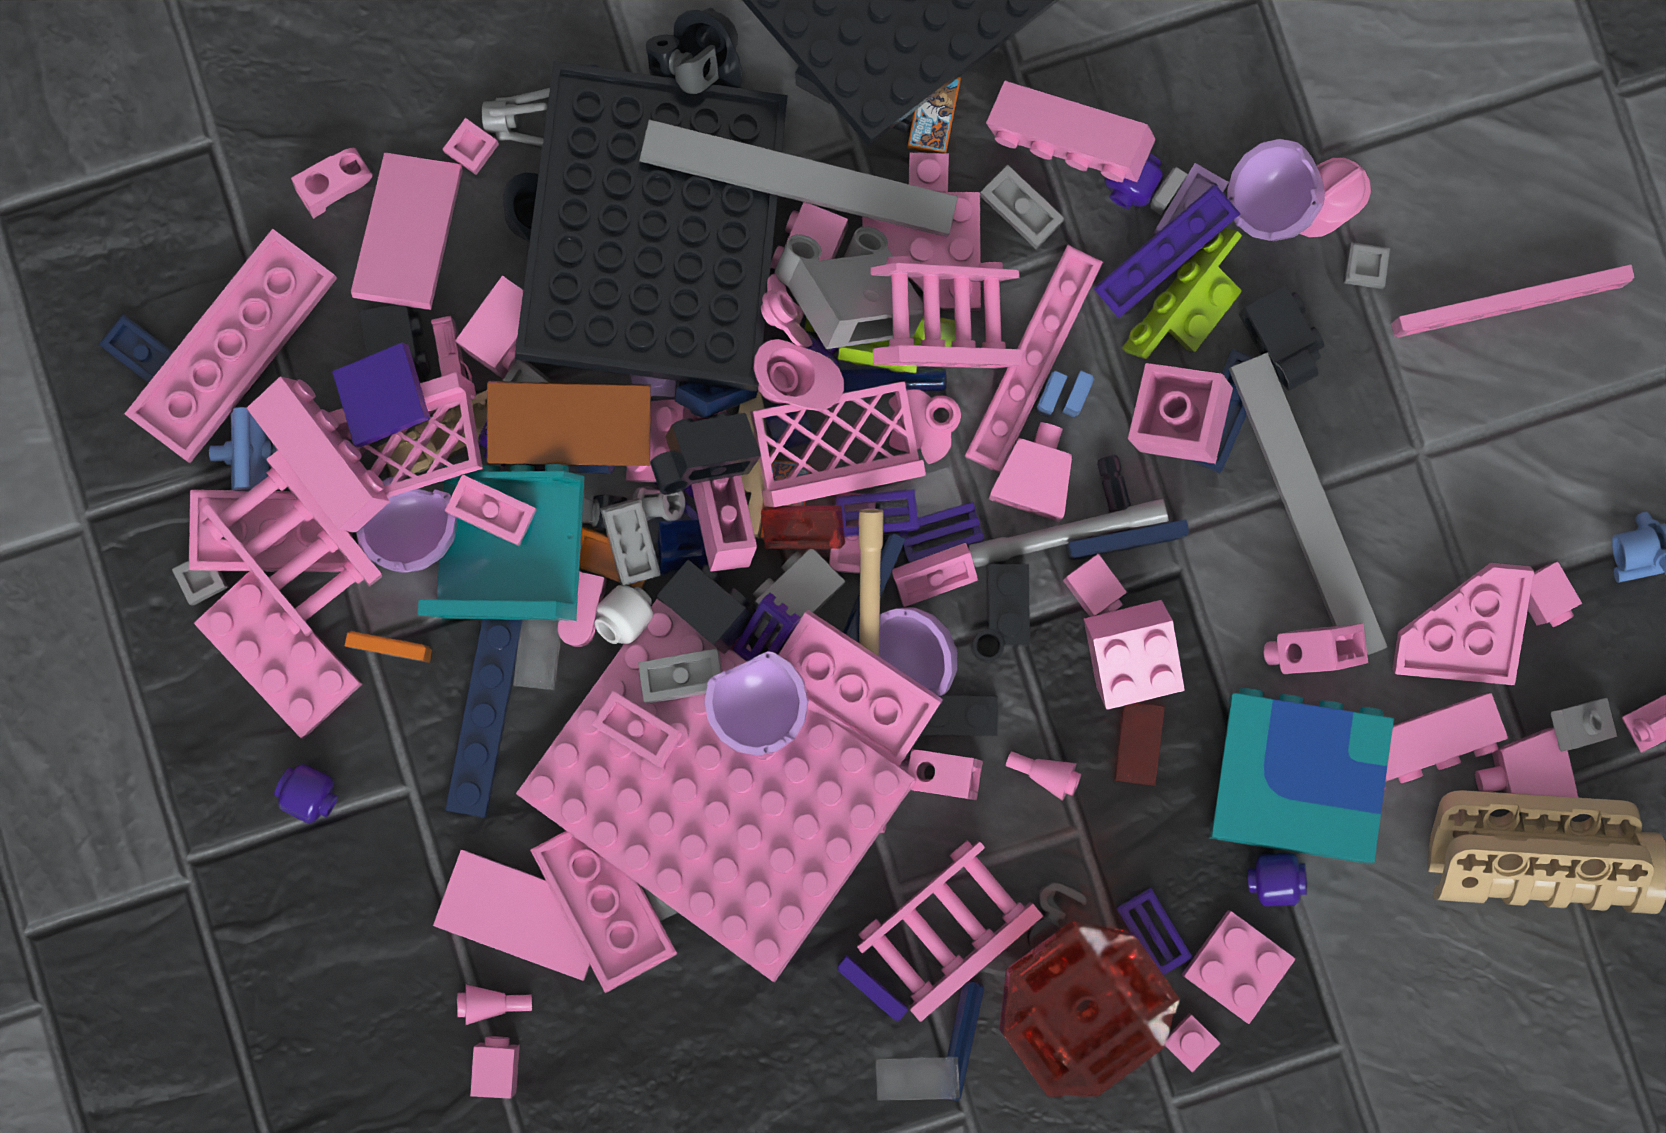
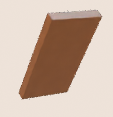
(568, 423)

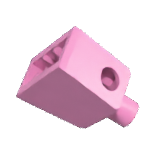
(1036, 475)
(1318, 649)
(1530, 767)
(953, 774)

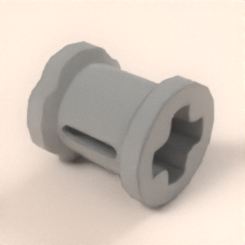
(658, 504)

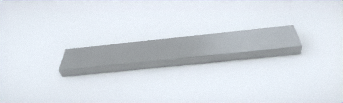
(798, 178)
(1304, 498)

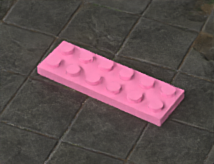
(231, 346)

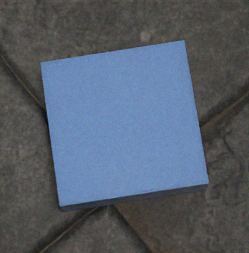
(1051, 394)
(1078, 394)

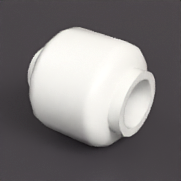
(623, 614)

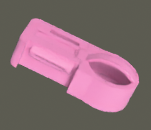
(448, 349)

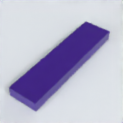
(1167, 251)

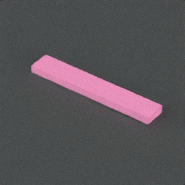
(1512, 301)
(1039, 351)

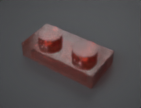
(803, 527)
(1139, 744)

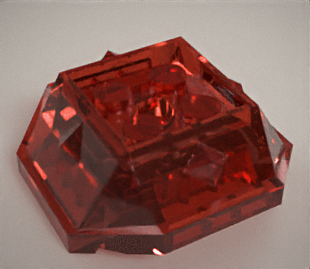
(1110, 1038)

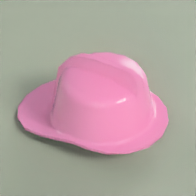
(1346, 194)
(797, 376)

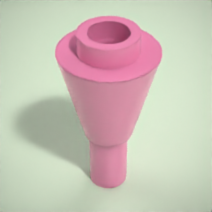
(1052, 775)
(483, 1004)

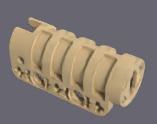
(1544, 854)

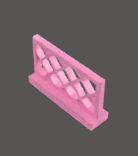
(439, 396)
(844, 478)

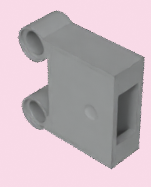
(840, 294)

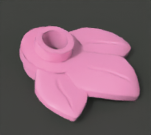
(782, 312)
(930, 435)

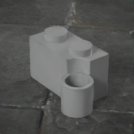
(803, 587)

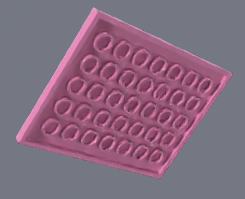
(716, 832)

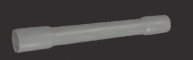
(1004, 548)

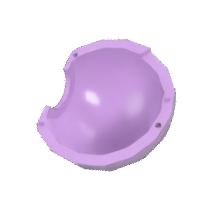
(1276, 190)
(409, 531)
(918, 647)
(757, 704)

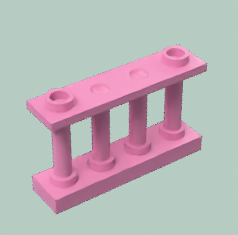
(932, 349)
(305, 508)
(986, 942)

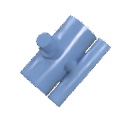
(245, 451)
(1640, 551)

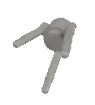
(503, 113)

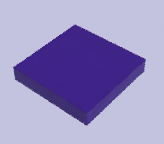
(381, 395)

